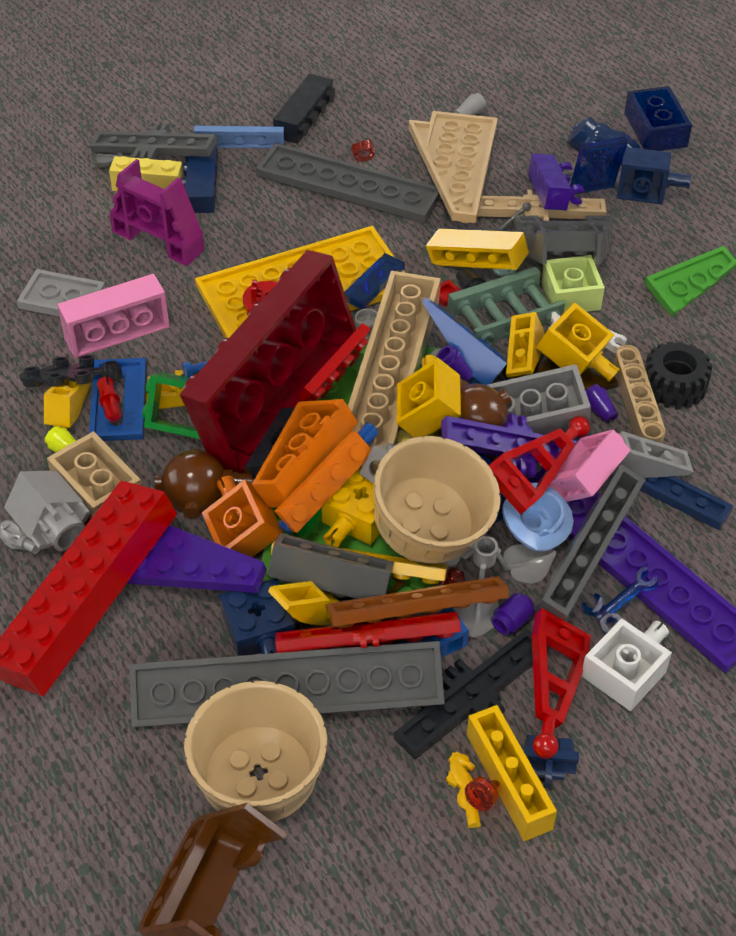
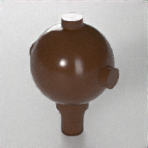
(483, 403)
(192, 481)

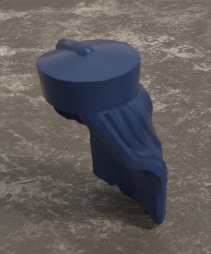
(590, 131)

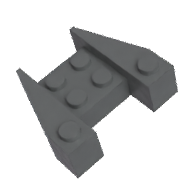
(581, 237)

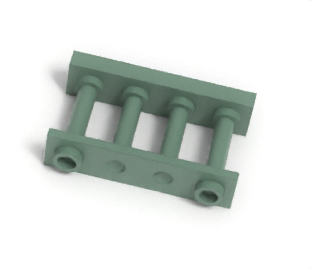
(500, 289)

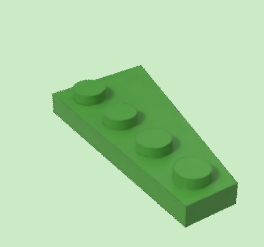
(688, 280)

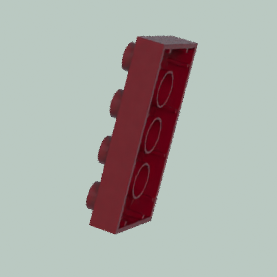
(269, 359)

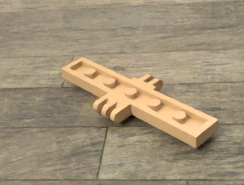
(508, 205)

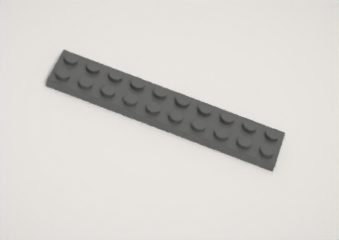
(329, 678)

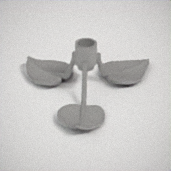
(525, 566)

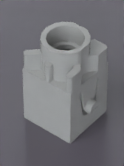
(47, 509)

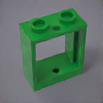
(151, 408)

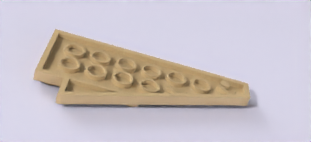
(457, 157)

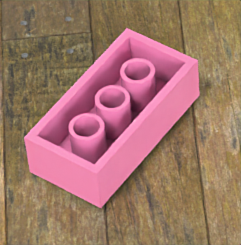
(113, 315)

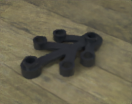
(78, 373)

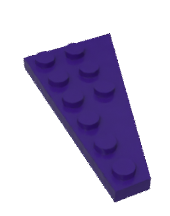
(197, 563)

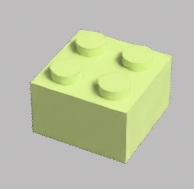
(573, 281)

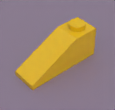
(524, 337)
(64, 403)

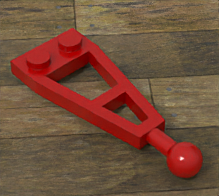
(515, 485)
(571, 642)

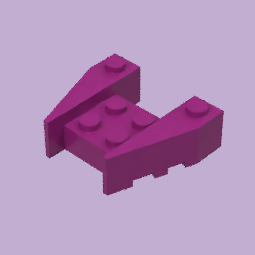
(158, 212)

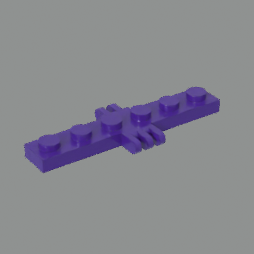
(497, 439)

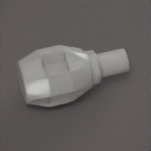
(15, 538)

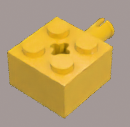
(579, 341)
(428, 397)
(351, 512)

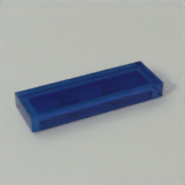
(373, 281)

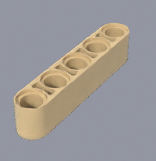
(638, 394)

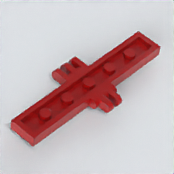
(364, 633)

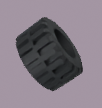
(678, 374)

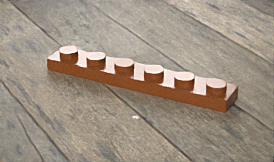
(406, 603)

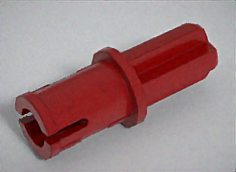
(109, 399)

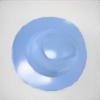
(542, 524)

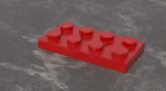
(336, 366)

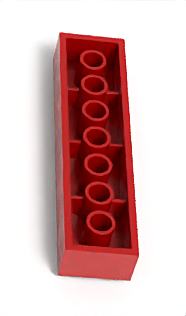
(82, 586)

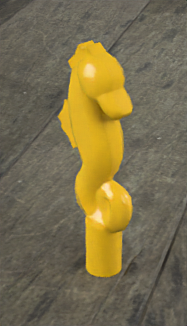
(459, 777)

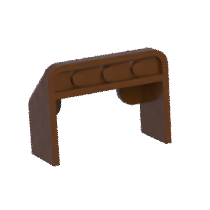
(206, 869)

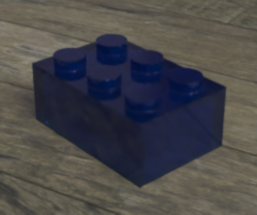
(658, 119)

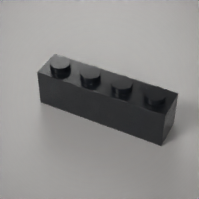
(304, 107)

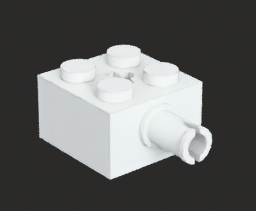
(628, 662)

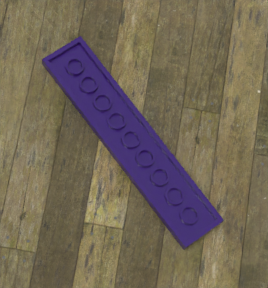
(681, 596)

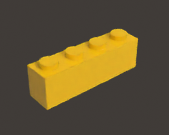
(477, 248)
(506, 762)

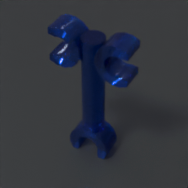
(606, 613)

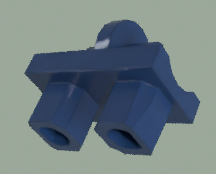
(552, 768)

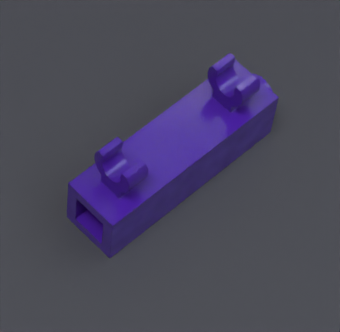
(552, 183)

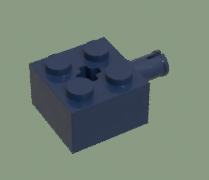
(647, 175)
(254, 619)

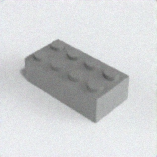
(547, 398)

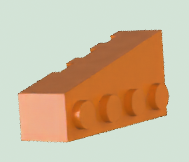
(303, 444)

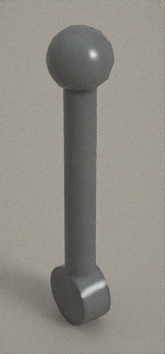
(525, 207)

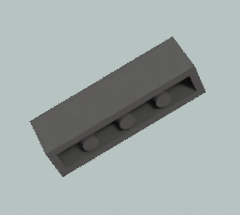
(329, 568)

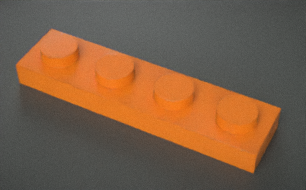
(323, 482)

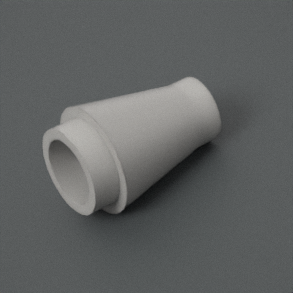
(472, 105)

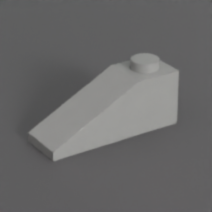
(653, 458)

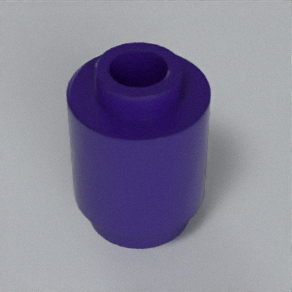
(512, 614)

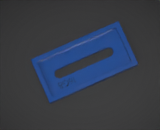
(134, 400)

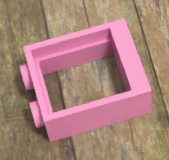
(589, 465)

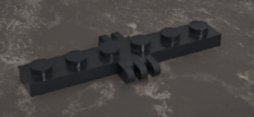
(467, 694)

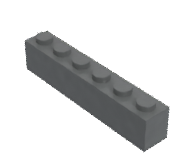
(589, 542)

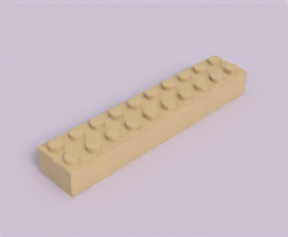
(393, 353)

